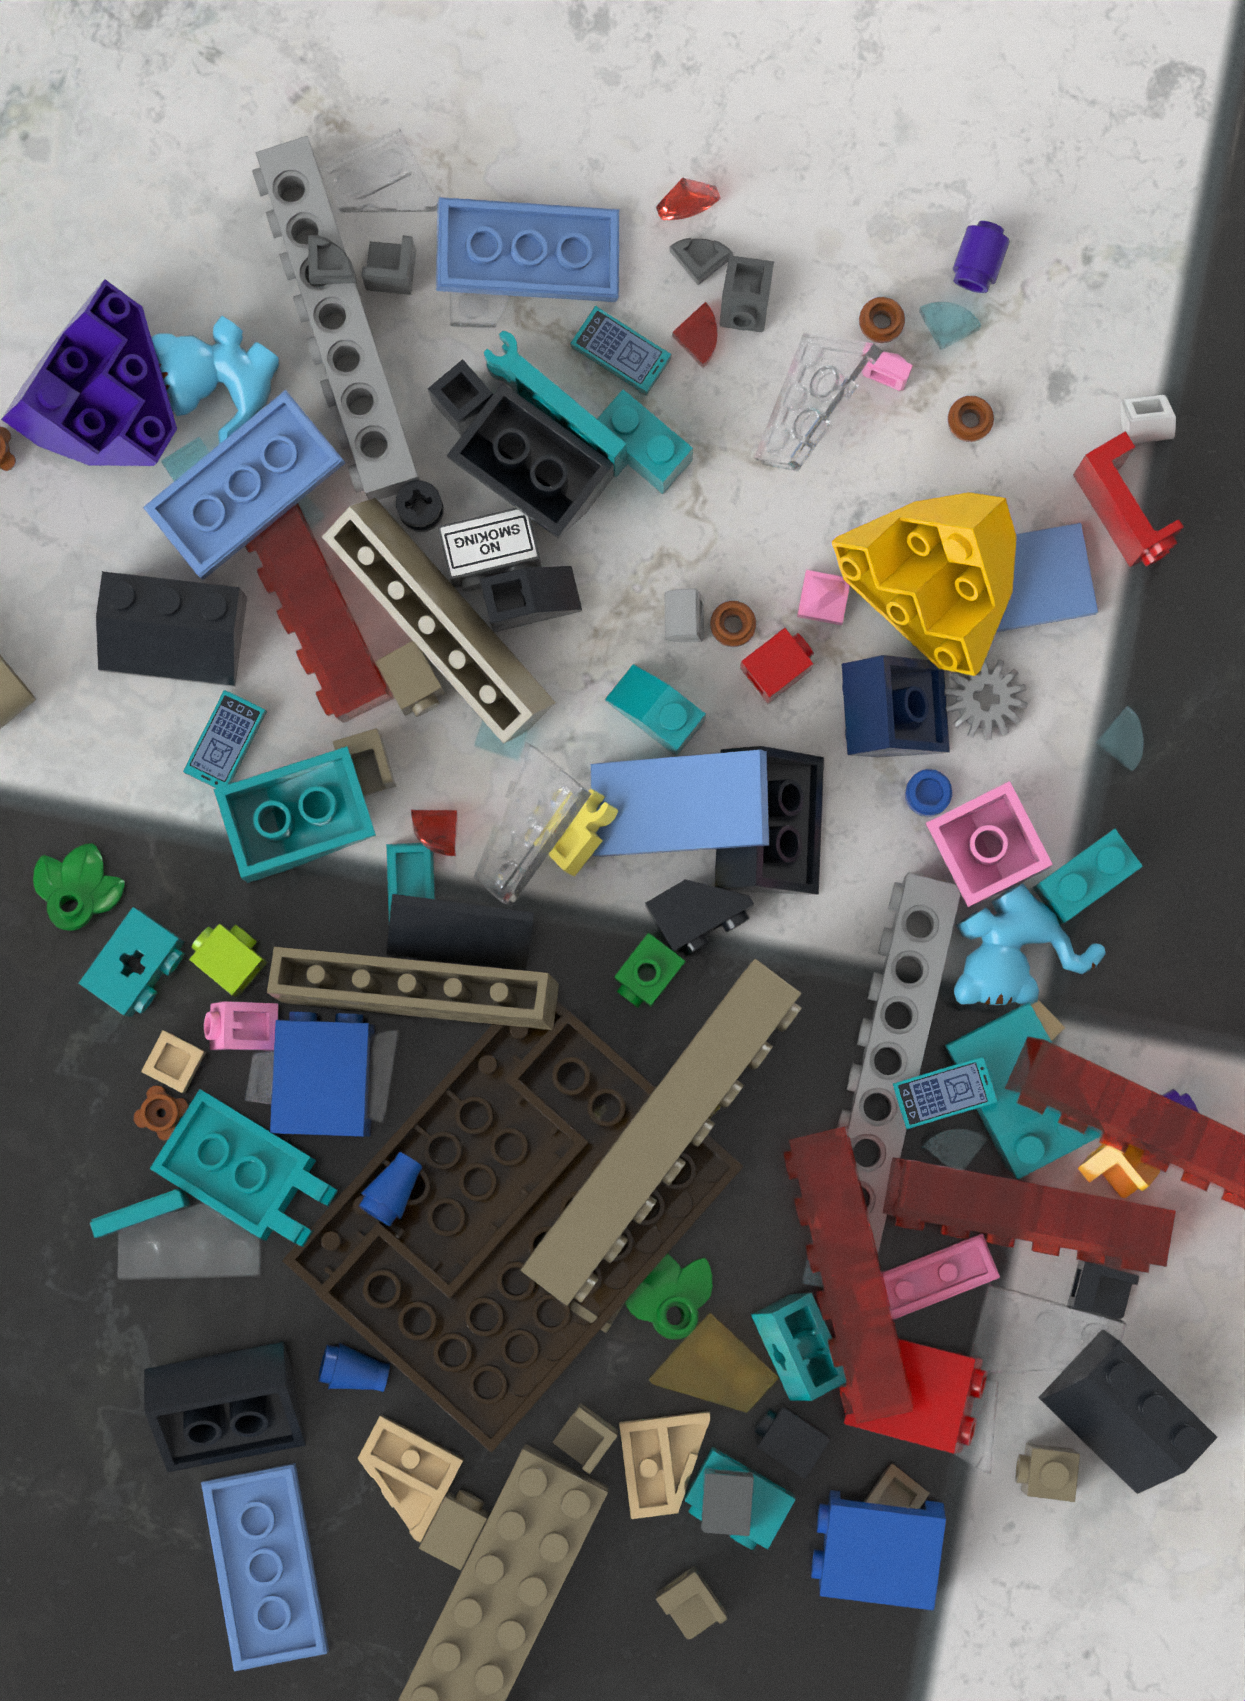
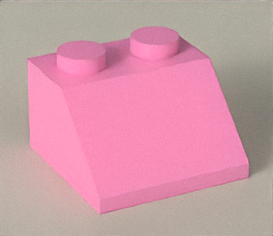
(989, 844)

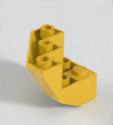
(937, 573)

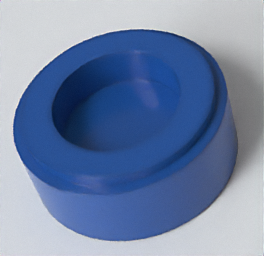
(928, 793)

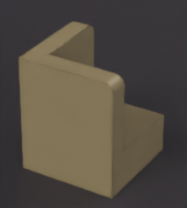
(369, 760)
(586, 1437)
(691, 1603)

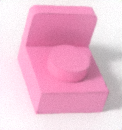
(241, 1026)

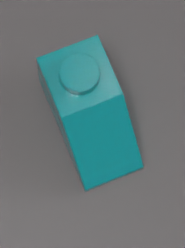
(656, 709)

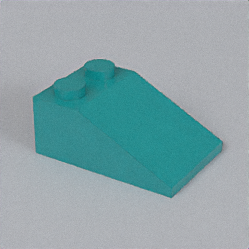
(294, 814)
(1019, 1135)

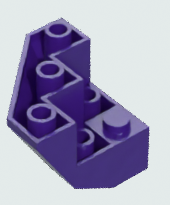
(98, 388)

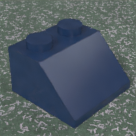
(894, 707)

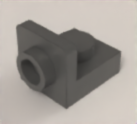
(746, 293)

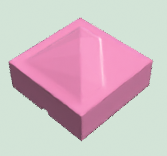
(889, 370)
(823, 597)

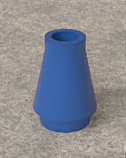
(391, 1190)
(351, 1369)

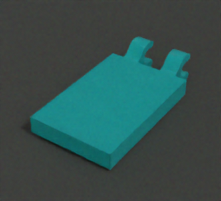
(554, 402)
(239, 1169)

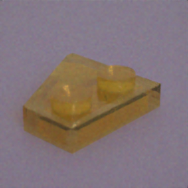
(715, 1368)

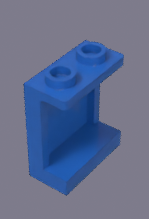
(321, 1075)
(879, 1552)

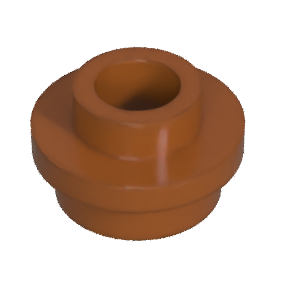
(886, 307)
(973, 405)
(733, 609)

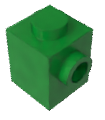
(648, 972)

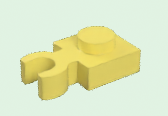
(580, 837)

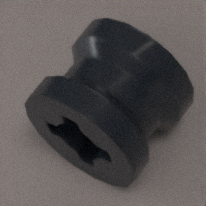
(421, 516)

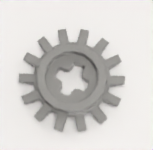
(997, 713)

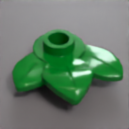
(79, 880)
(672, 1287)

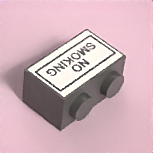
(488, 547)

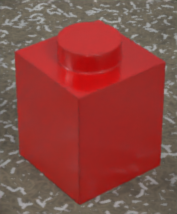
(778, 664)

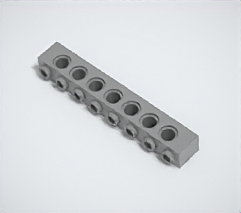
(295, 166)
(939, 904)

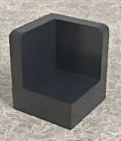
(1101, 1289)

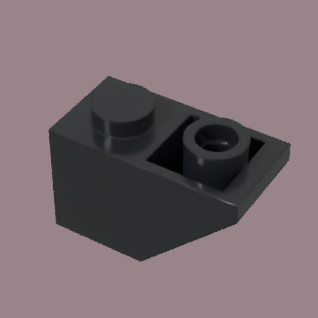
(530, 596)
(693, 911)

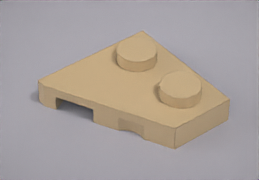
(660, 1460)
(409, 1471)

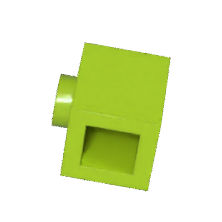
(228, 957)

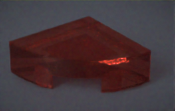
(687, 199)
(698, 334)
(436, 829)

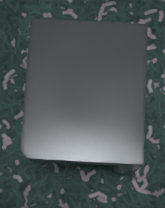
(390, 266)
(727, 1502)

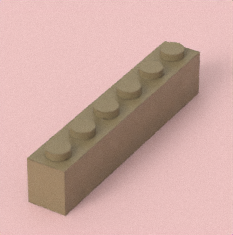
(438, 619)
(413, 988)

